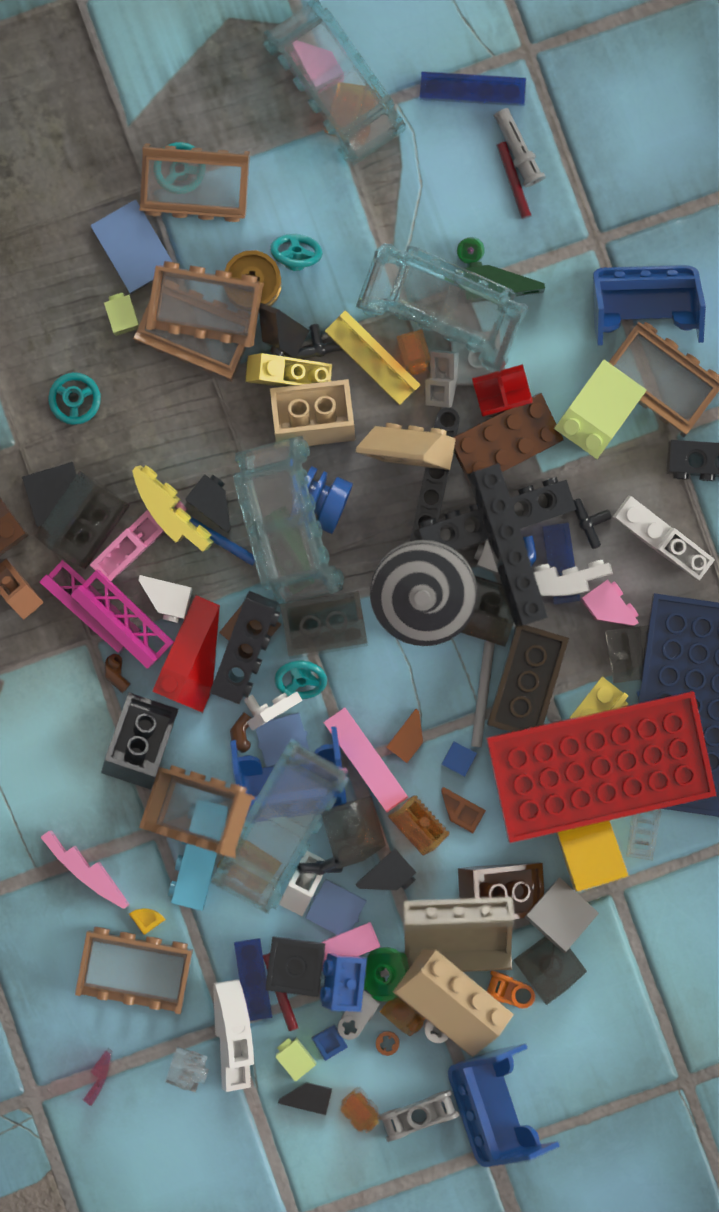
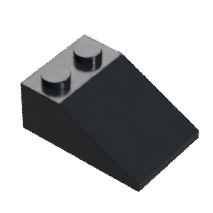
(139, 741)

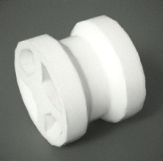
(436, 1038)

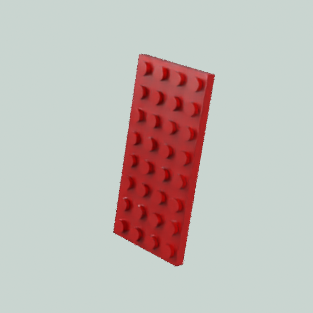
(601, 766)

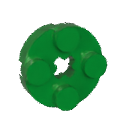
(377, 961)

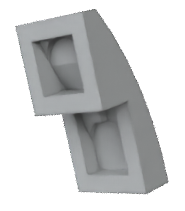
(443, 378)

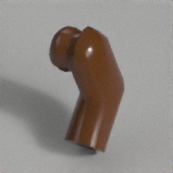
(113, 671)
(238, 733)

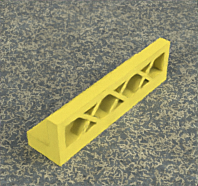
(372, 357)

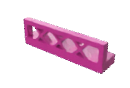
(59, 592)
(115, 626)

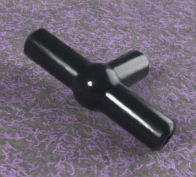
(319, 348)
(586, 523)
(321, 867)

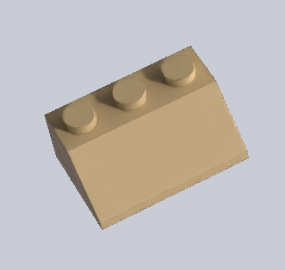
(314, 410)
(409, 446)

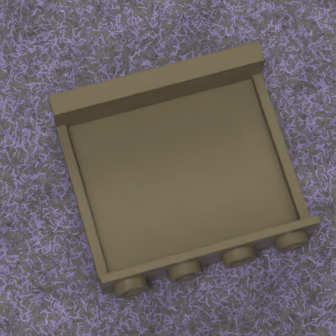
(465, 931)

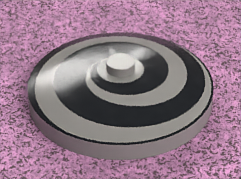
(423, 593)

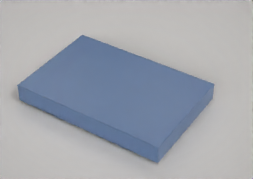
(131, 245)

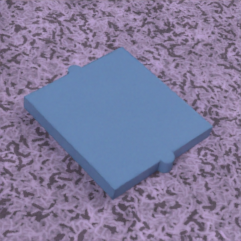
(277, 733)
(335, 908)

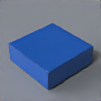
(459, 758)
(329, 1042)

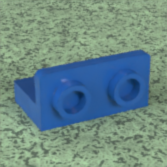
(343, 983)

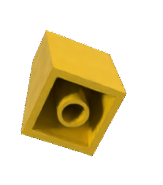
(591, 855)

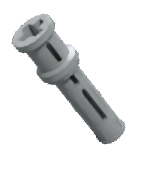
(523, 157)

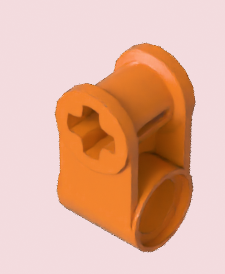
(508, 989)

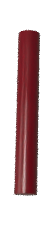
(514, 180)
(284, 1003)

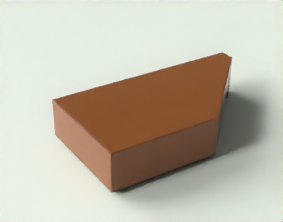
(408, 738)
(462, 811)

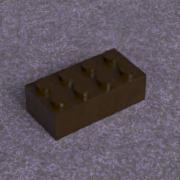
(527, 679)

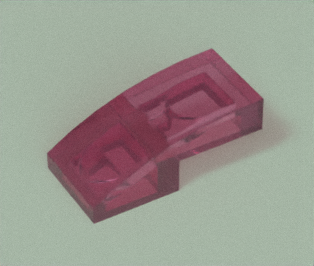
(101, 1071)

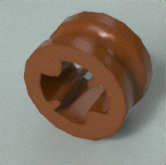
(395, 1046)

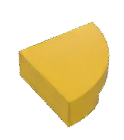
(146, 919)

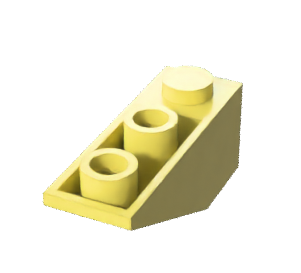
(285, 371)

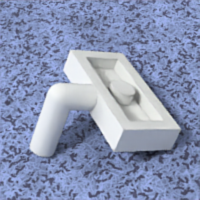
(265, 713)

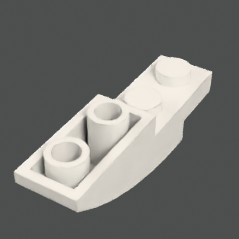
(663, 538)
(572, 581)
(235, 1035)

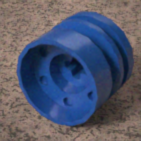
(328, 499)

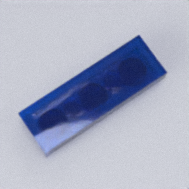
(559, 554)
(253, 978)

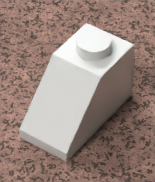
(167, 597)
(301, 887)

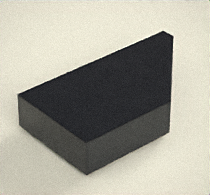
(308, 1097)

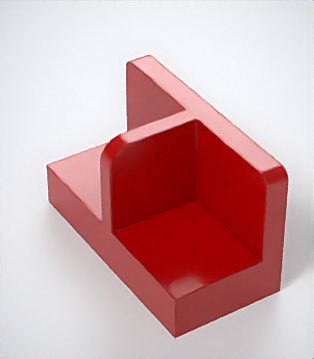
(502, 390)

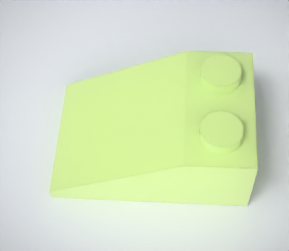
(600, 409)

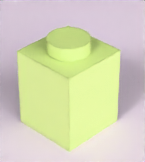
(121, 314)
(295, 1058)

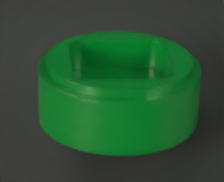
(470, 250)

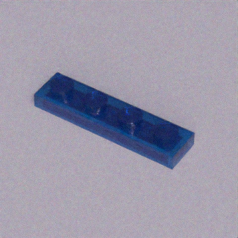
(472, 88)

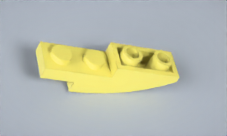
(160, 503)

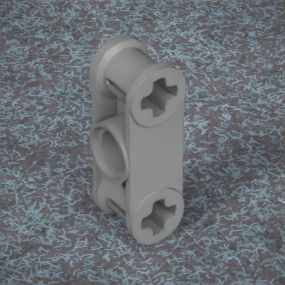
(434, 1115)

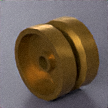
(259, 265)

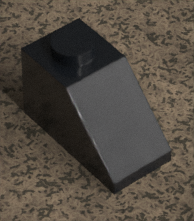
(281, 331)
(211, 501)
(389, 874)

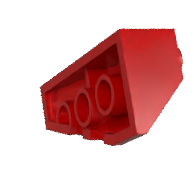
(191, 661)

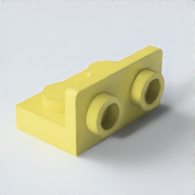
(601, 698)

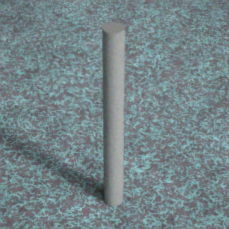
(483, 691)

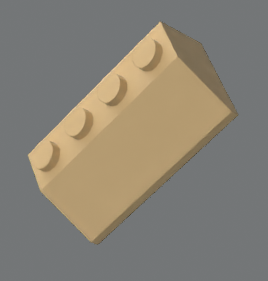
(452, 1002)

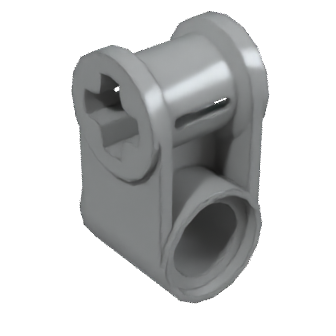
(368, 1009)

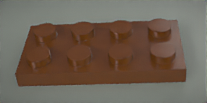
(507, 437)

